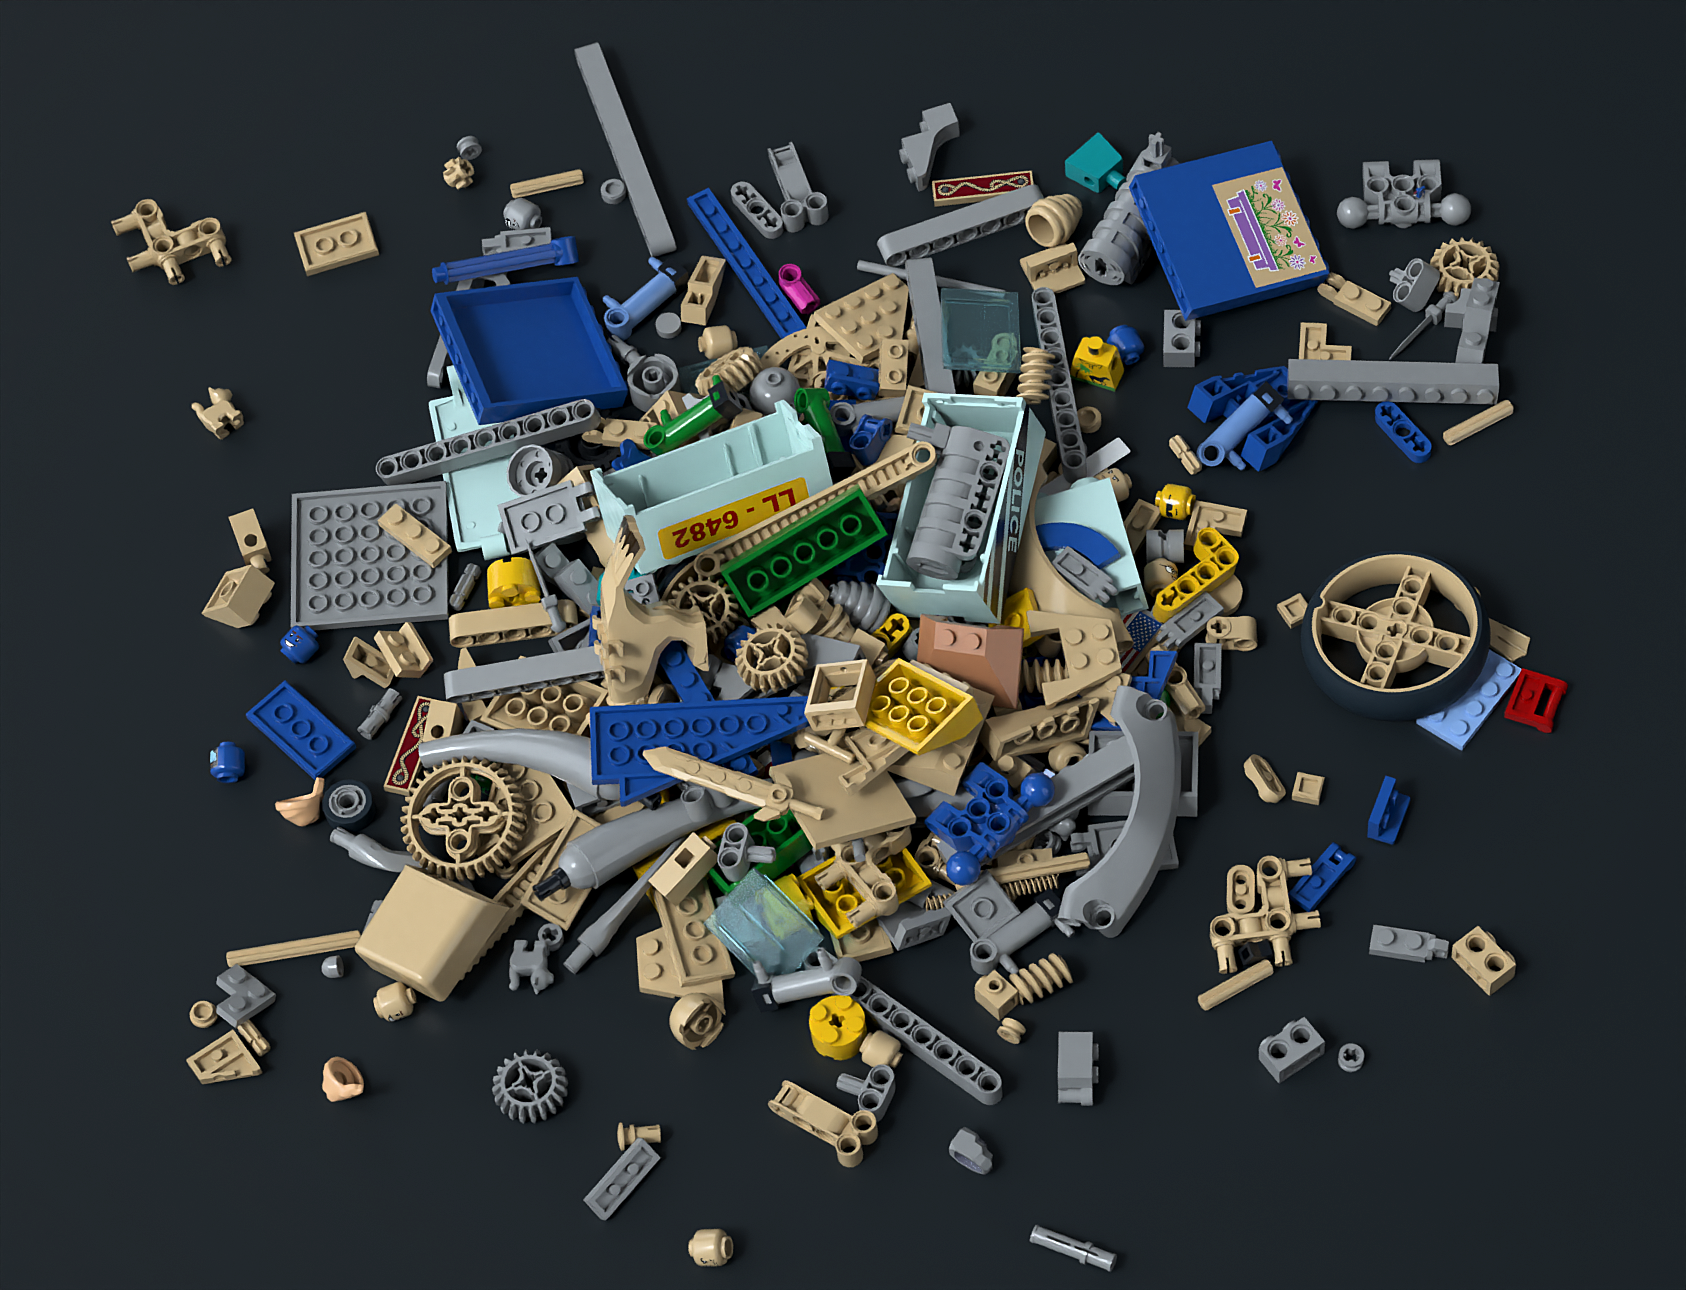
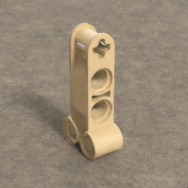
(826, 1121)

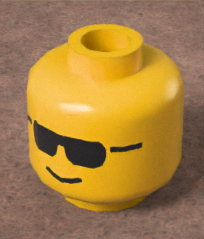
(1175, 501)

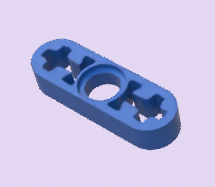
(1402, 421)

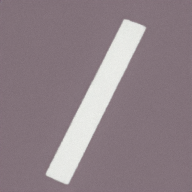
(1095, 463)

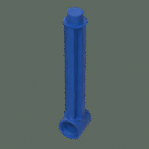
(558, 251)

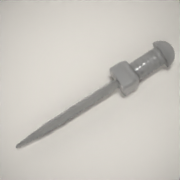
(1433, 314)
(549, 602)

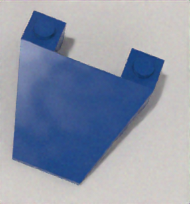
(1271, 435)

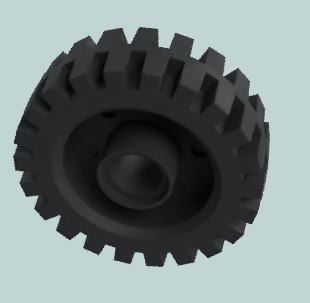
(583, 454)

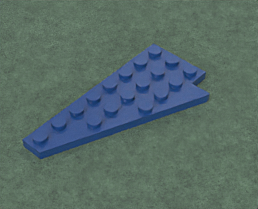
(702, 729)

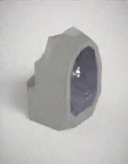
(971, 1151)

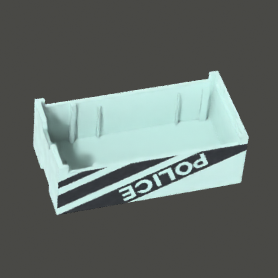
(983, 590)

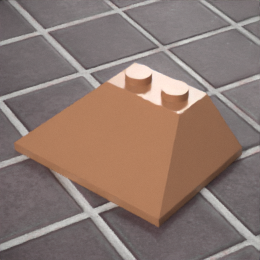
(974, 654)

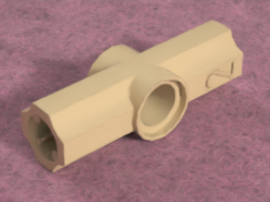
(1183, 693)

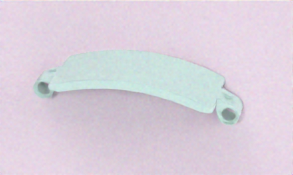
(475, 489)

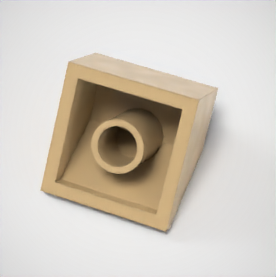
(239, 597)

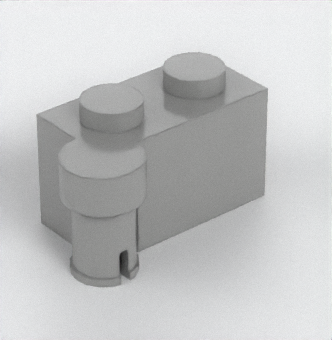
(1076, 1067)

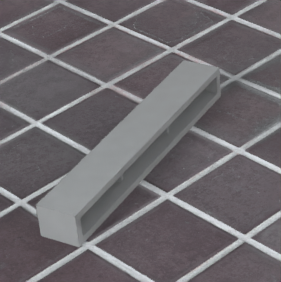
(1392, 381)
(1074, 789)

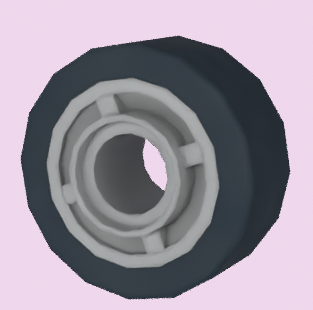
(346, 793)

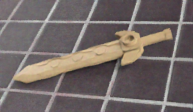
(772, 798)

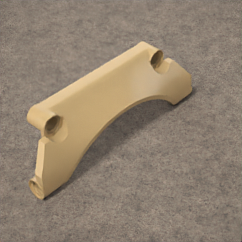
(1050, 589)

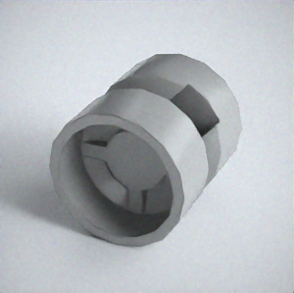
(1165, 545)

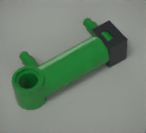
(720, 403)
(815, 407)

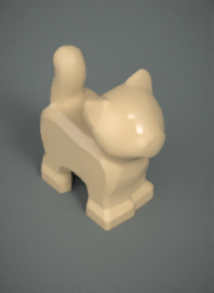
(220, 413)

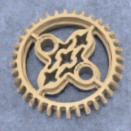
(471, 826)

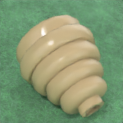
(1053, 219)

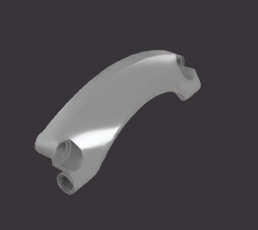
(1130, 866)

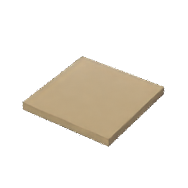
(869, 811)

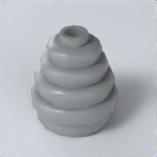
(862, 602)

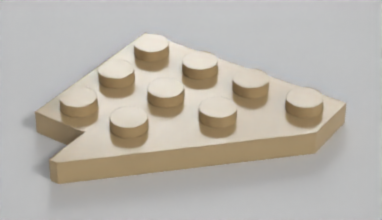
(867, 317)
(545, 811)

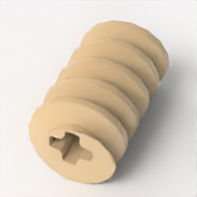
(1034, 375)
(1037, 675)
(1040, 977)

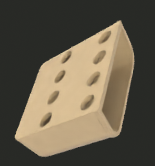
(428, 931)

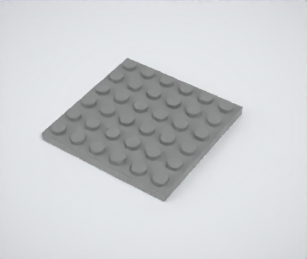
(354, 570)

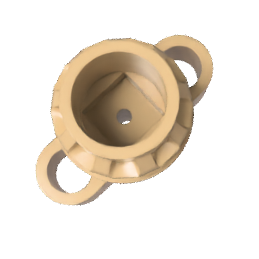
(814, 615)

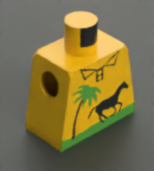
(1097, 364)

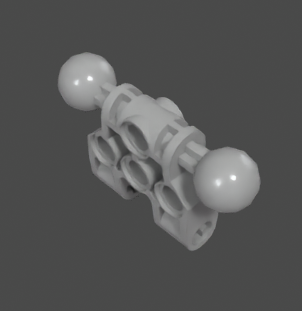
(1394, 201)

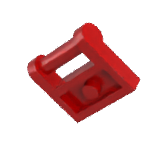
(1527, 698)

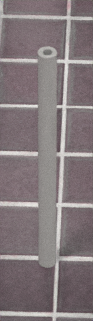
(901, 274)

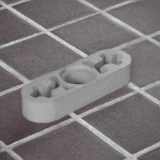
(754, 200)

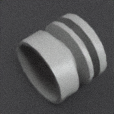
(535, 469)

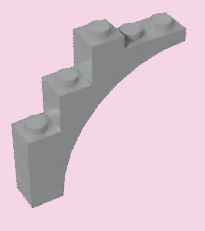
(821, 651)

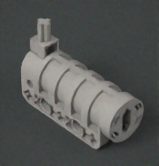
(1121, 239)
(954, 500)

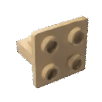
(1054, 268)

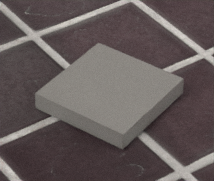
(981, 907)

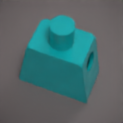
(1096, 165)

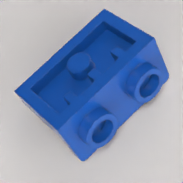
(851, 380)
(1387, 812)

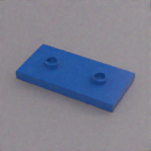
(301, 730)

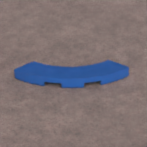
(1079, 538)

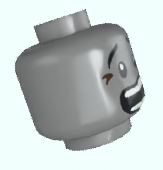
(522, 214)

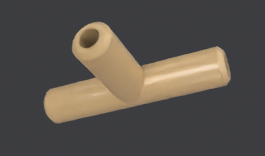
(830, 746)

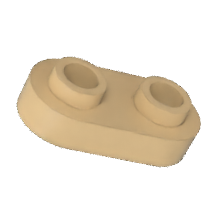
(1264, 779)
(1240, 893)

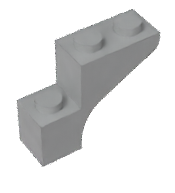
(919, 149)
(1477, 321)
(568, 576)

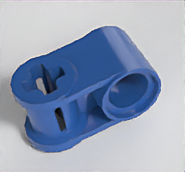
(870, 438)

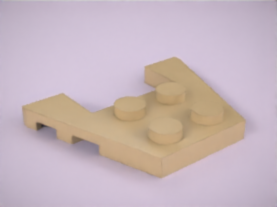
(1087, 649)
(873, 753)
(658, 971)

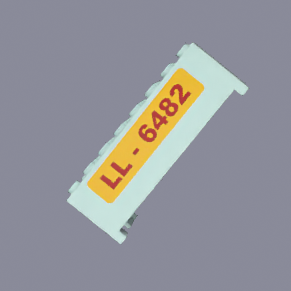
(714, 486)

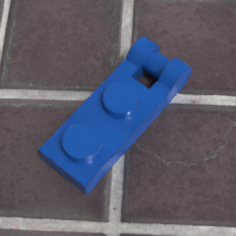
(1325, 874)

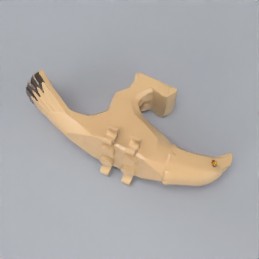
(636, 632)

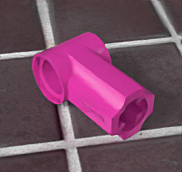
(798, 289)

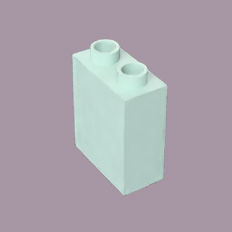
(1095, 506)

